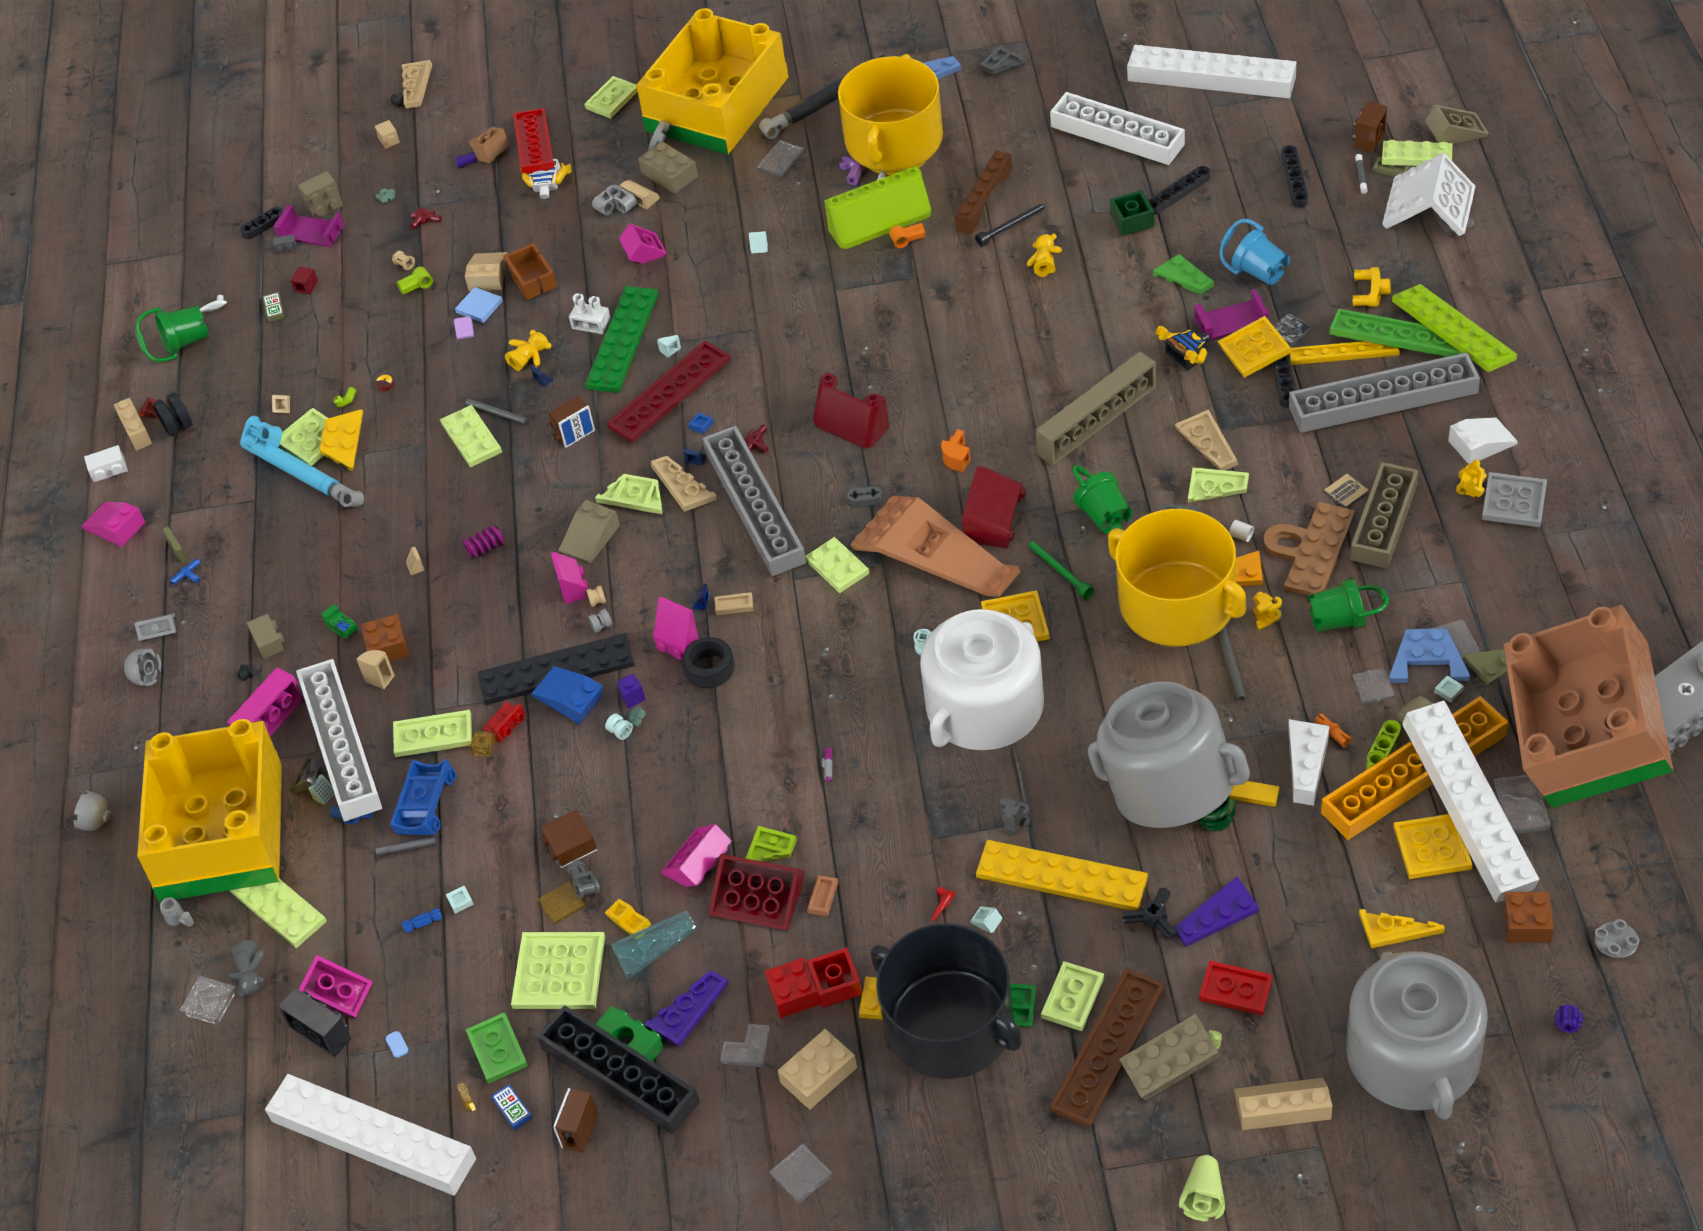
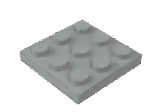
(1514, 499)

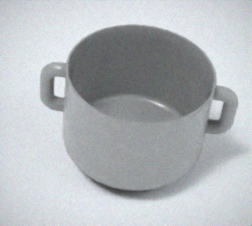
(1166, 755)
(1416, 1031)

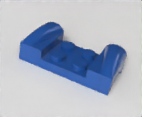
(420, 797)

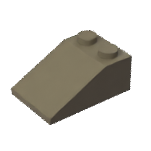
(1455, 125)
(589, 531)

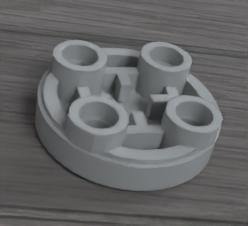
(659, 135)

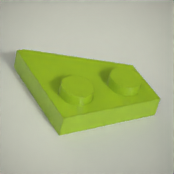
(771, 845)

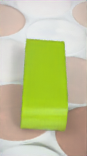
(1387, 738)

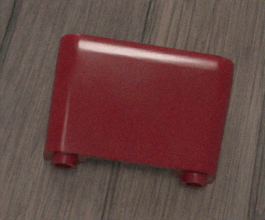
(848, 417)
(991, 508)

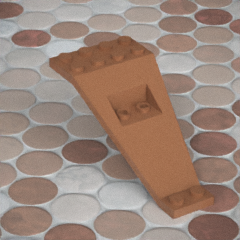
(925, 539)

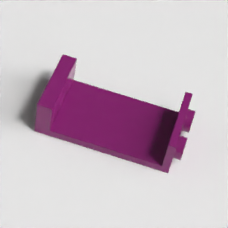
(308, 229)
(1230, 319)

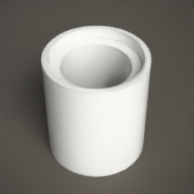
(1241, 530)

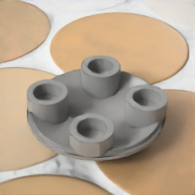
(1616, 939)

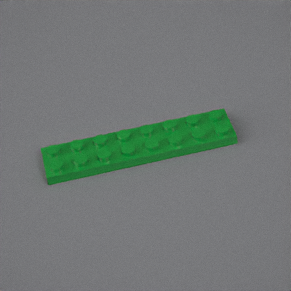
(621, 339)

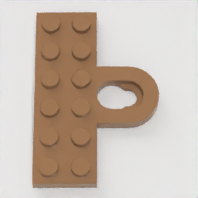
(1318, 548)

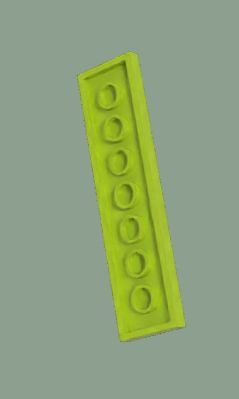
(1454, 328)

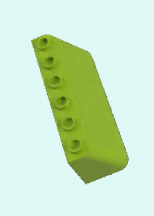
(877, 208)

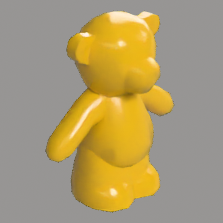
(1043, 257)
(525, 350)

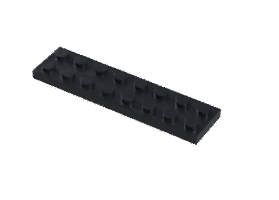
(525, 675)

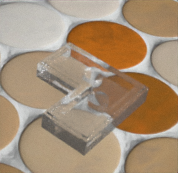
(748, 1053)

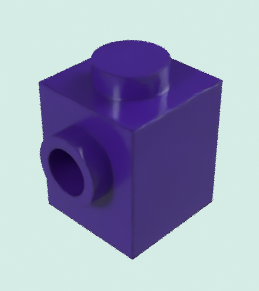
(630, 690)

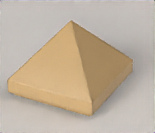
(281, 403)

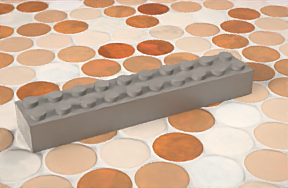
(1384, 392)
(754, 501)

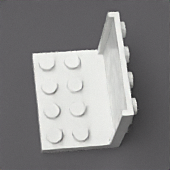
(1435, 185)

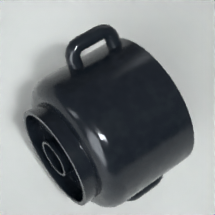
(945, 1000)

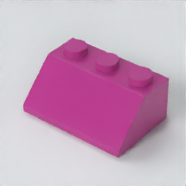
(697, 855)

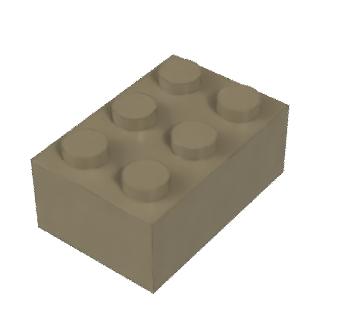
(668, 167)

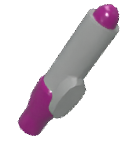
(827, 764)

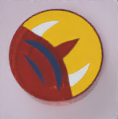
(384, 383)

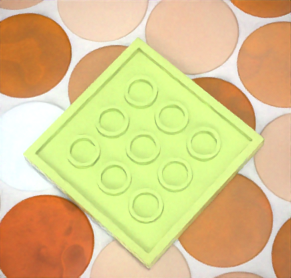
(558, 970)

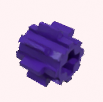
(1568, 1018)

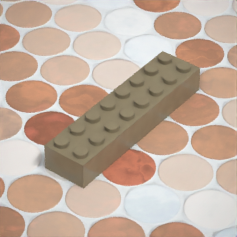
(1095, 408)

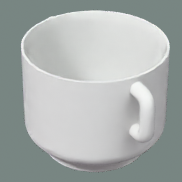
(982, 680)

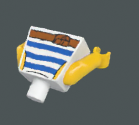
(548, 180)

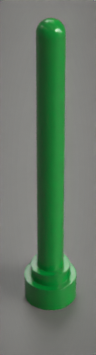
(1084, 589)

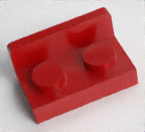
(505, 721)

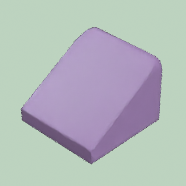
(464, 327)

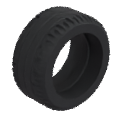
(708, 647)

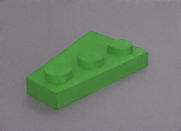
(1184, 273)

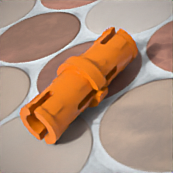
(1334, 730)

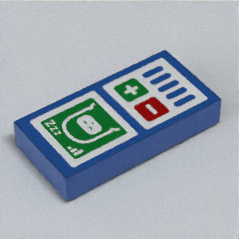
(511, 1107)

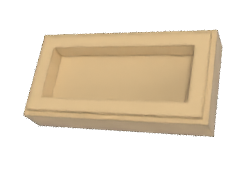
(733, 603)

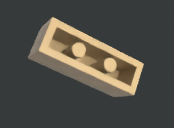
(132, 424)

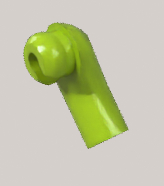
(347, 399)

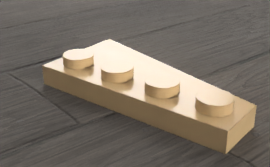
(415, 82)
(1208, 439)
(681, 485)

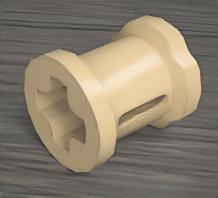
(403, 260)

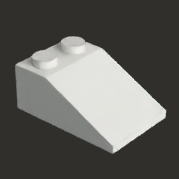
(1480, 438)

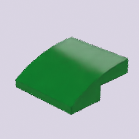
(1023, 1004)

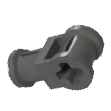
(583, 882)

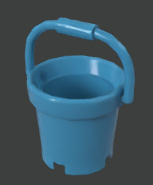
(1255, 254)

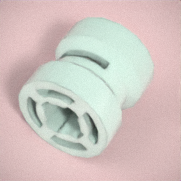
(920, 637)
(620, 727)

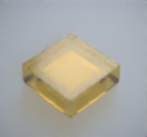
(466, 1097)

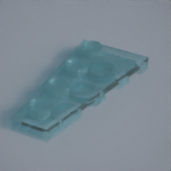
(650, 943)

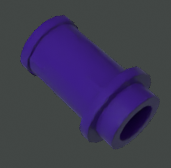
(465, 159)

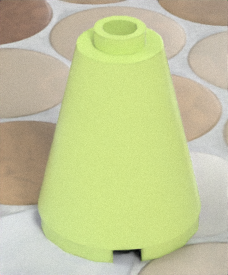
(1203, 1191)

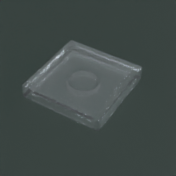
(800, 1173)

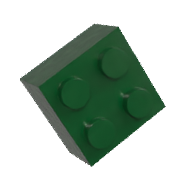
(1132, 212)

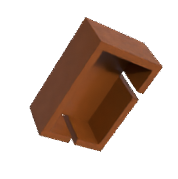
(530, 271)

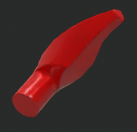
(947, 897)

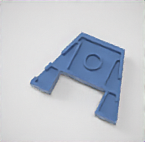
(1427, 648)

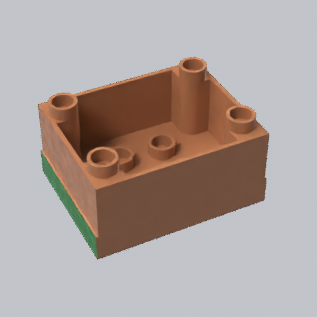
(1587, 707)

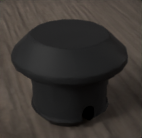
(397, 99)
(244, 672)

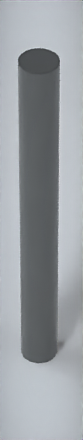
(496, 411)

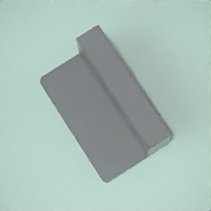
(155, 626)

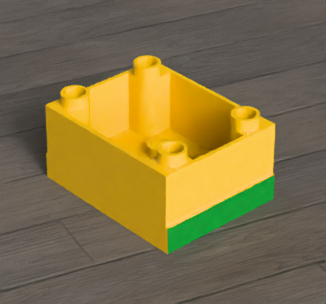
(713, 81)
(210, 811)

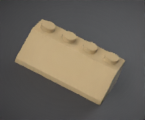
(1283, 1103)

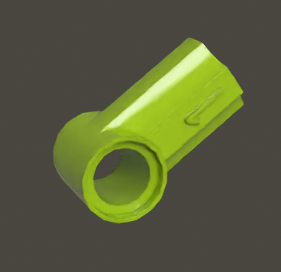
(419, 278)

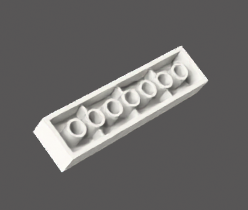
(1117, 128)

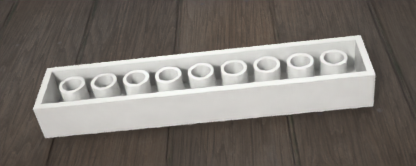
(1212, 71)
(338, 740)
(1470, 801)
(371, 1134)

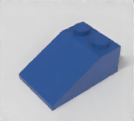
(569, 693)

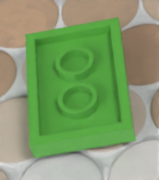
(496, 1048)

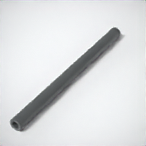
(1231, 664)

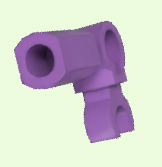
(855, 172)

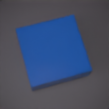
(701, 423)

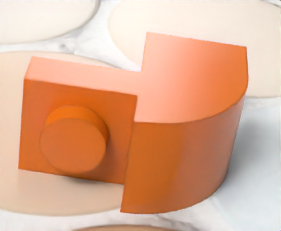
(954, 452)

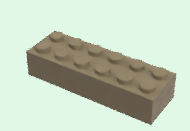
(1384, 515)

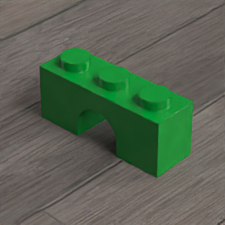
(620, 1025)

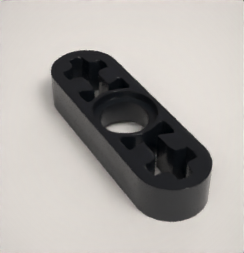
(252, 228)

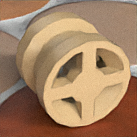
(596, 596)

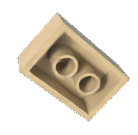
(817, 1069)

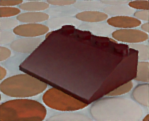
(755, 892)

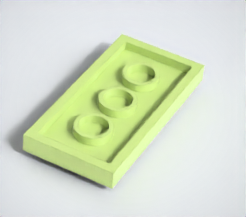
(1412, 152)
(471, 436)
(432, 733)

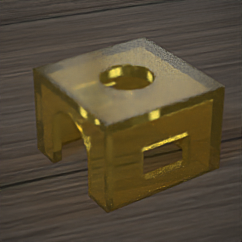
(485, 746)

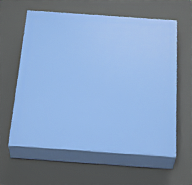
(479, 304)

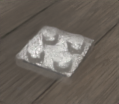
(208, 1000)

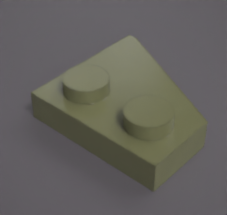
(1488, 665)

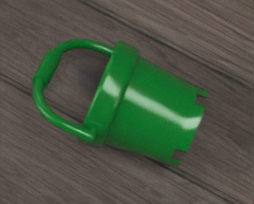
(175, 328)
(1101, 499)
(1342, 606)

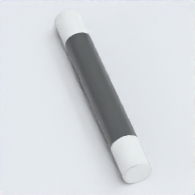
(1361, 174)

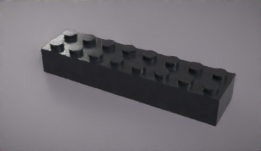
(618, 1069)

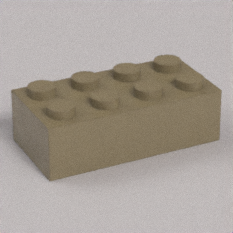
(1170, 1057)

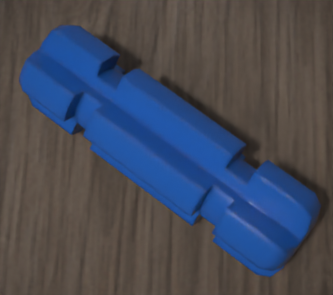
(421, 920)

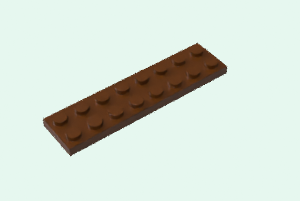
(1108, 1041)

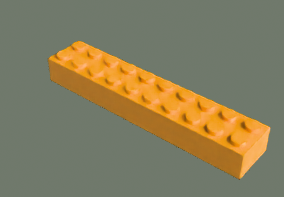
(1403, 775)

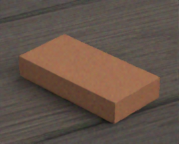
(822, 895)

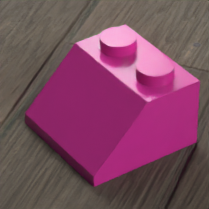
(641, 244)
(569, 578)

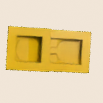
(627, 918)

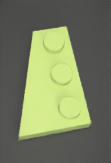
(1213, 484)

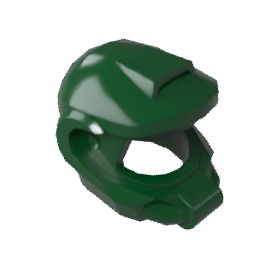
(1220, 817)

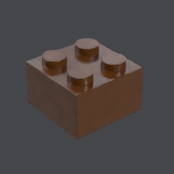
(1370, 127)

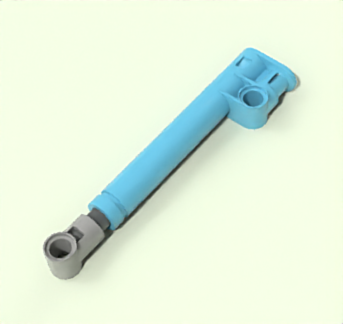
(264, 442)

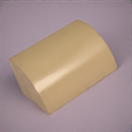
(644, 196)
(376, 668)

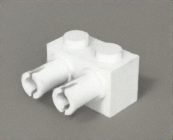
(589, 317)

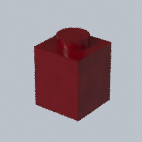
(304, 280)

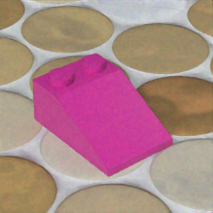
(115, 522)
(674, 628)
(336, 986)

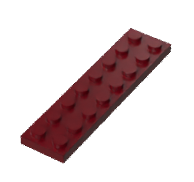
(668, 391)

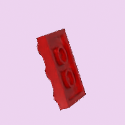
(1236, 987)

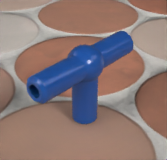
(187, 572)

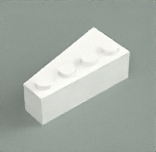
(1307, 754)

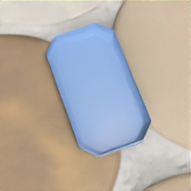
(397, 1044)

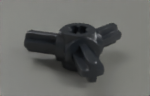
(1153, 914)

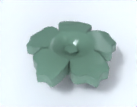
(386, 196)
(635, 716)

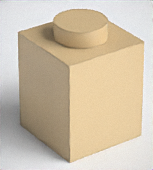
(387, 134)

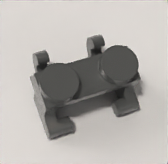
(1012, 815)

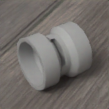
(600, 621)

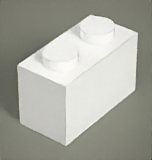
(105, 463)

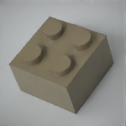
(320, 195)

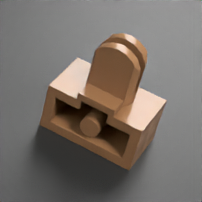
(489, 144)

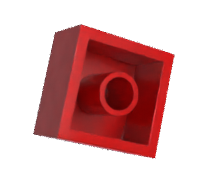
(835, 977)
(792, 987)

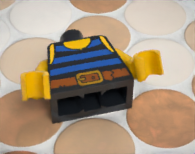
(1184, 347)

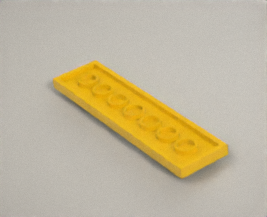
(1062, 875)

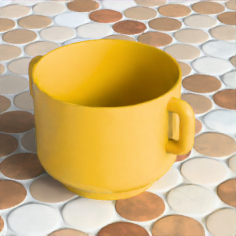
(891, 113)
(1176, 577)

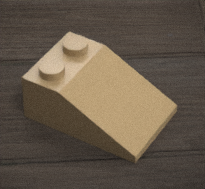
(486, 271)

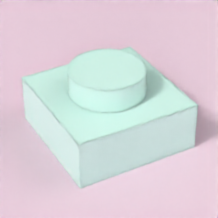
(1448, 689)
(459, 899)

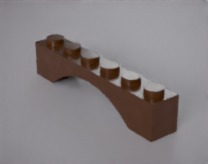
(971, 209)

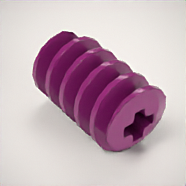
(483, 541)

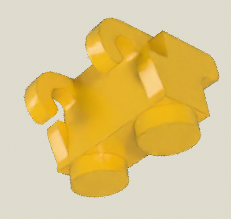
(1471, 480)
(1265, 610)

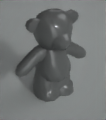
(247, 964)

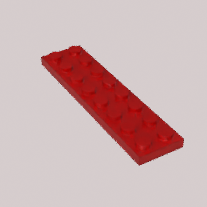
(533, 141)

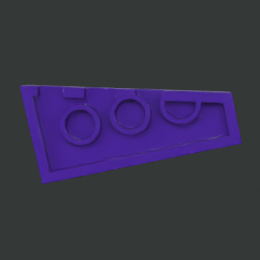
(1217, 913)
(683, 1015)

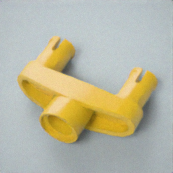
(1378, 287)

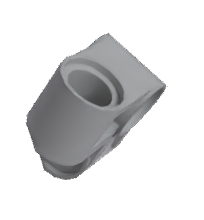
(614, 198)

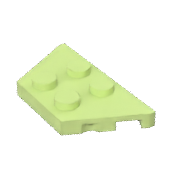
(633, 493)

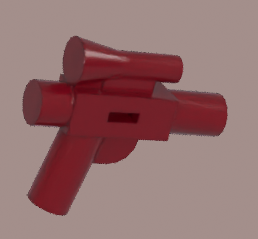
(423, 216)
(755, 439)

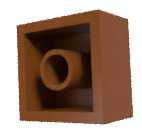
(387, 636)
(1528, 917)

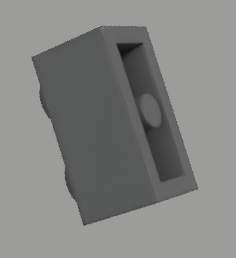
(284, 243)

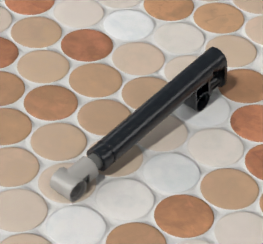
(802, 109)

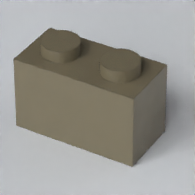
(265, 635)

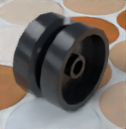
(172, 414)

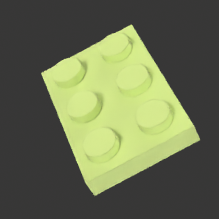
(611, 97)
(837, 565)
(1072, 996)

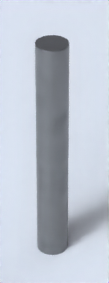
(406, 846)

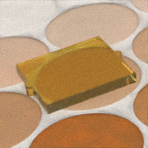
(561, 903)

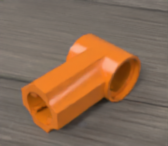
(902, 236)

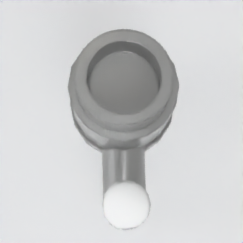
(174, 913)

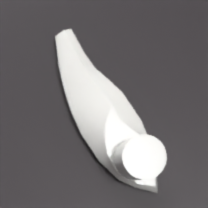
(214, 305)

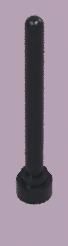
(984, 237)

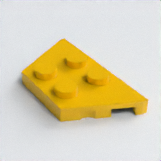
(341, 438)

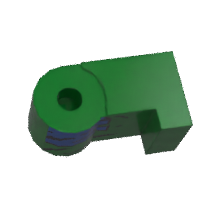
(339, 622)

